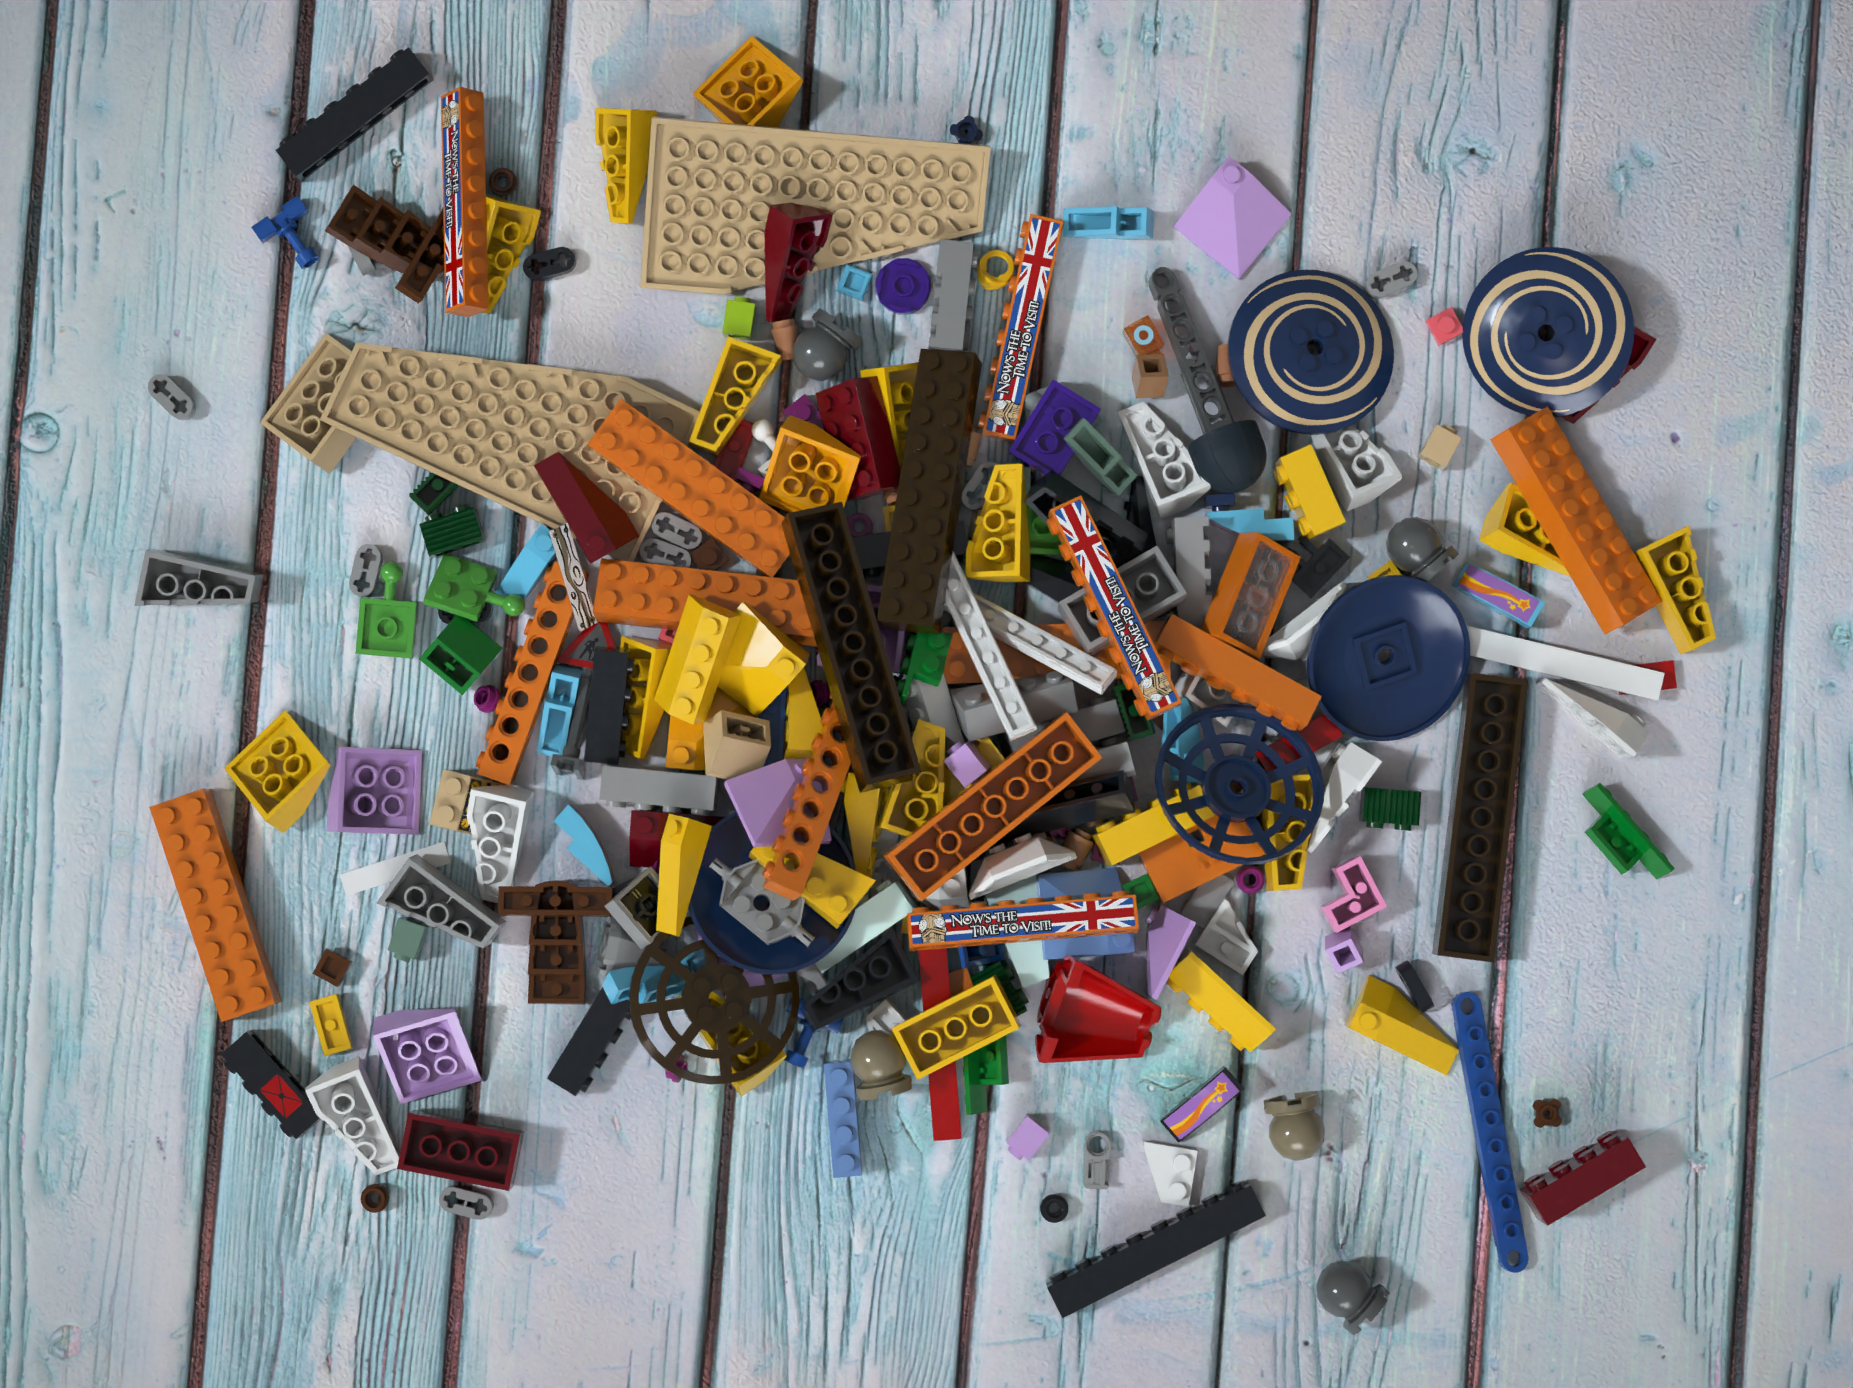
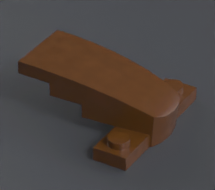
(392, 239)
(555, 935)

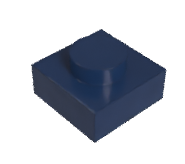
(1219, 502)

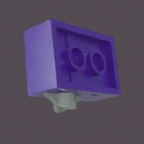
(1049, 418)

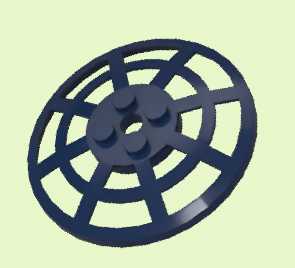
(1248, 775)

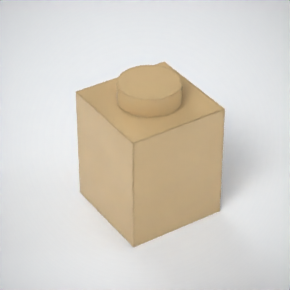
(1440, 446)

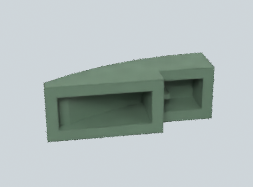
(1100, 457)

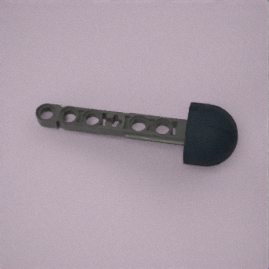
(1229, 452)

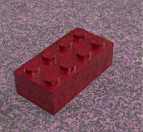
(858, 419)
(460, 1150)
(1581, 1177)

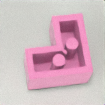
(1359, 899)

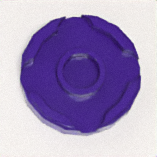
(903, 286)

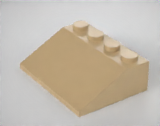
(300, 406)

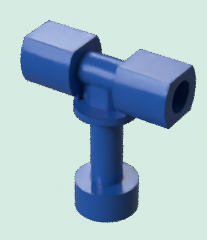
(285, 225)
(797, 1056)

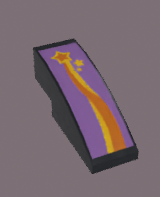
(1202, 1104)

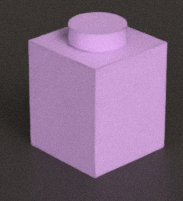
(966, 762)
(1344, 949)
(1026, 1138)

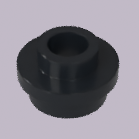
(1054, 1217)

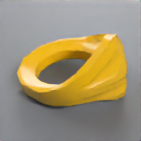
(990, 282)

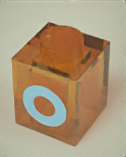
(1143, 337)

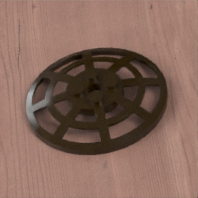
(706, 1016)

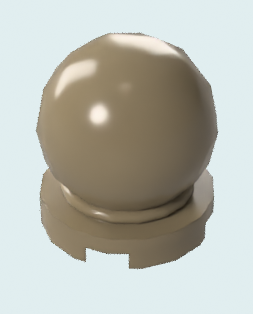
(879, 1064)
(1295, 1128)

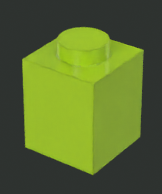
(739, 318)

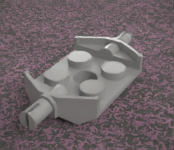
(737, 897)

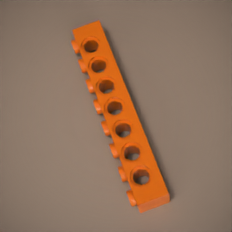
(487, 762)
(778, 877)

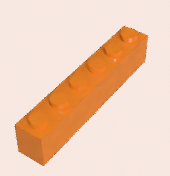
(1236, 673)

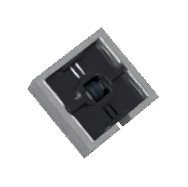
(637, 907)

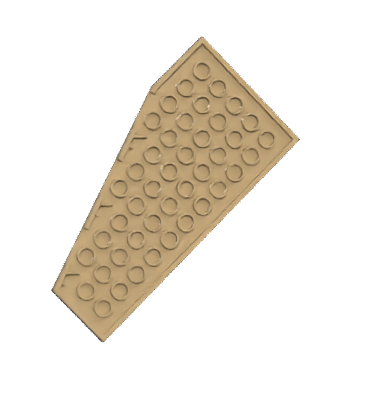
(717, 182)
(494, 421)

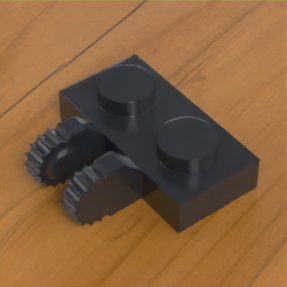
(1319, 567)

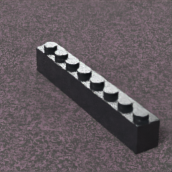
(1155, 1249)

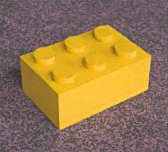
(1308, 493)

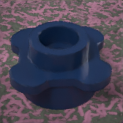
(966, 124)

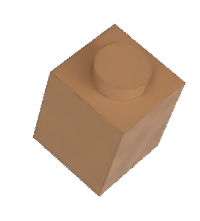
(1149, 376)

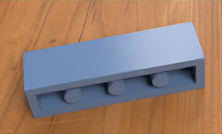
(843, 1119)

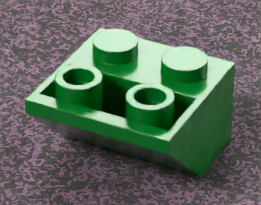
(460, 653)

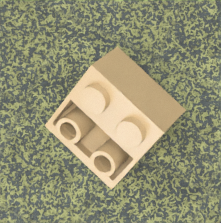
(735, 744)

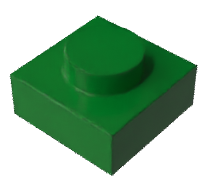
(1143, 889)

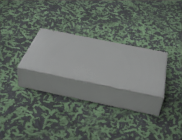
(1207, 900)

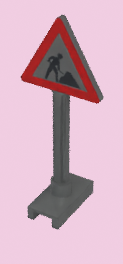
(581, 655)

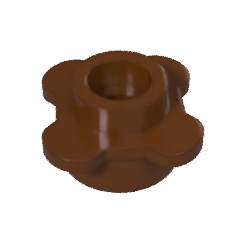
(1539, 1112)

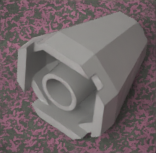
(618, 949)

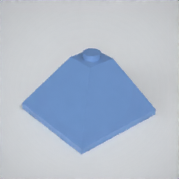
(1076, 885)

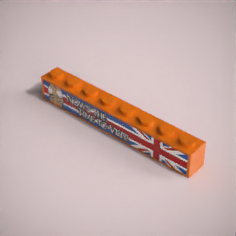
(464, 202)
(1022, 328)
(1114, 608)
(1022, 922)

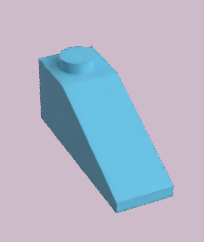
(529, 565)

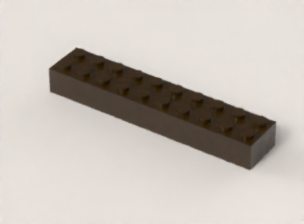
(929, 491)
(851, 647)
(1479, 817)

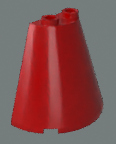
(1091, 1016)

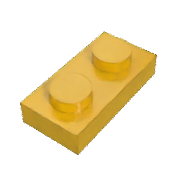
(331, 1024)

